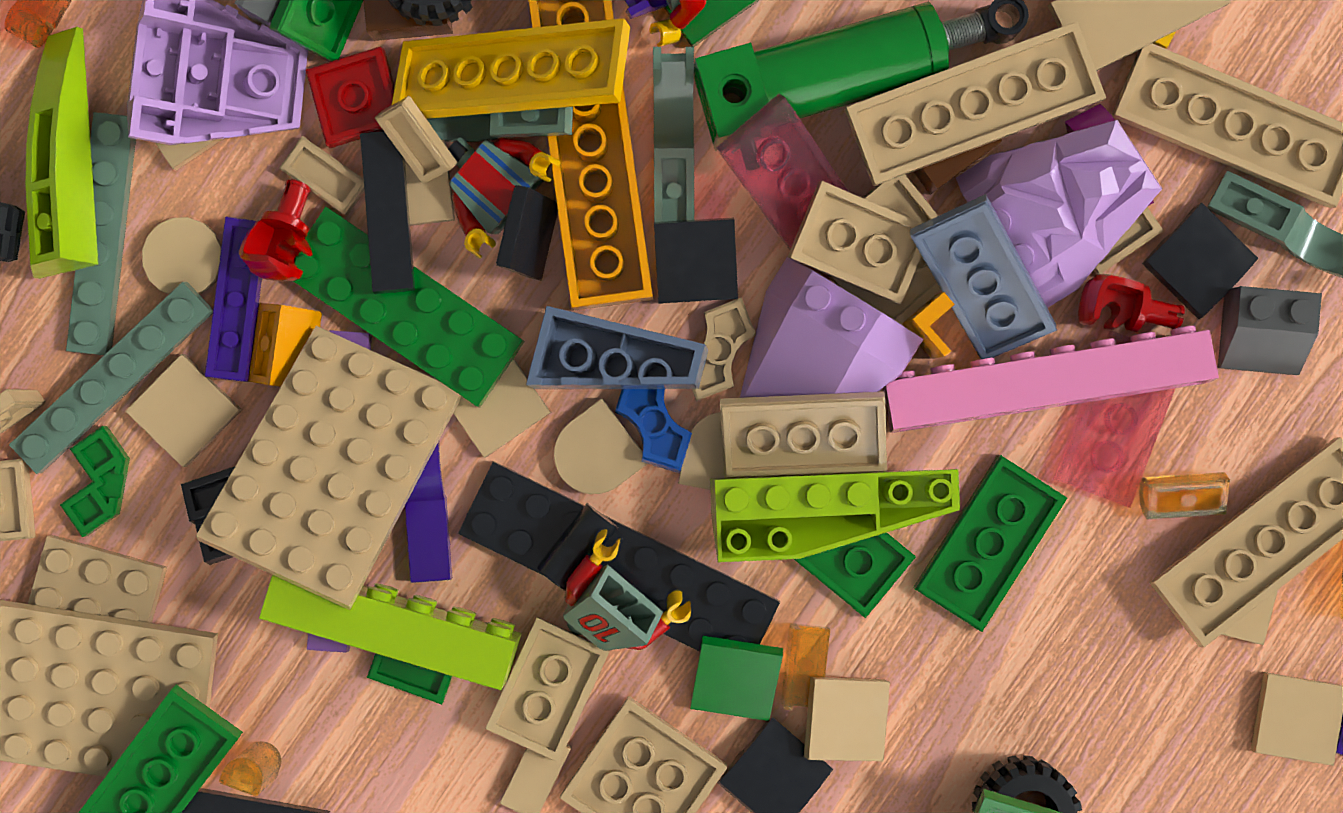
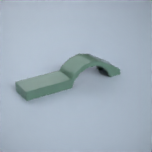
(504, 124)
(673, 135)
(1279, 221)

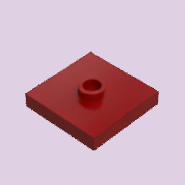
(351, 95)

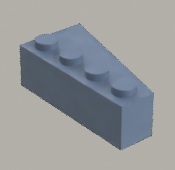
(604, 354)

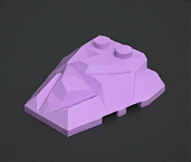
(1065, 201)

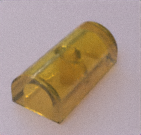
(1184, 495)
(252, 768)

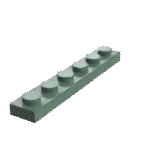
(98, 285)
(111, 377)

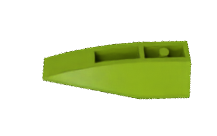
(60, 162)
(822, 512)

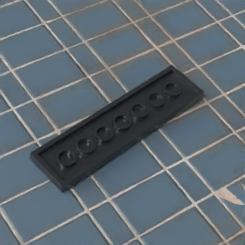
(528, 518)

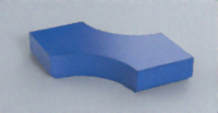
(661, 437)

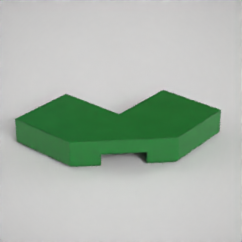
(107, 468)

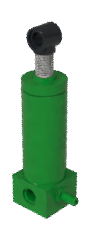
(843, 62)

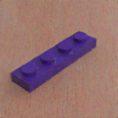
(234, 308)

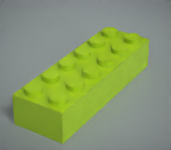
(402, 630)

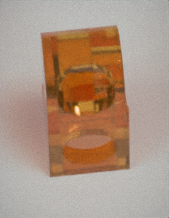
(35, 19)

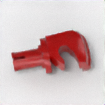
(279, 237)
(1128, 302)

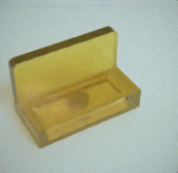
(804, 659)

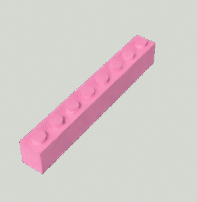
(1050, 380)

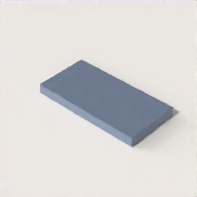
(983, 278)

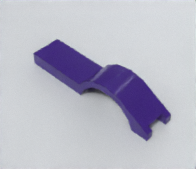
(429, 526)

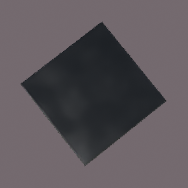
(527, 233)
(696, 260)

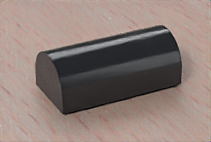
(574, 545)

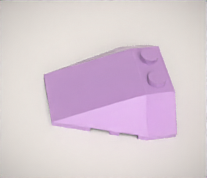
(210, 75)
(822, 340)

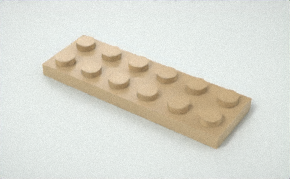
(975, 103)
(1234, 124)
(1258, 548)

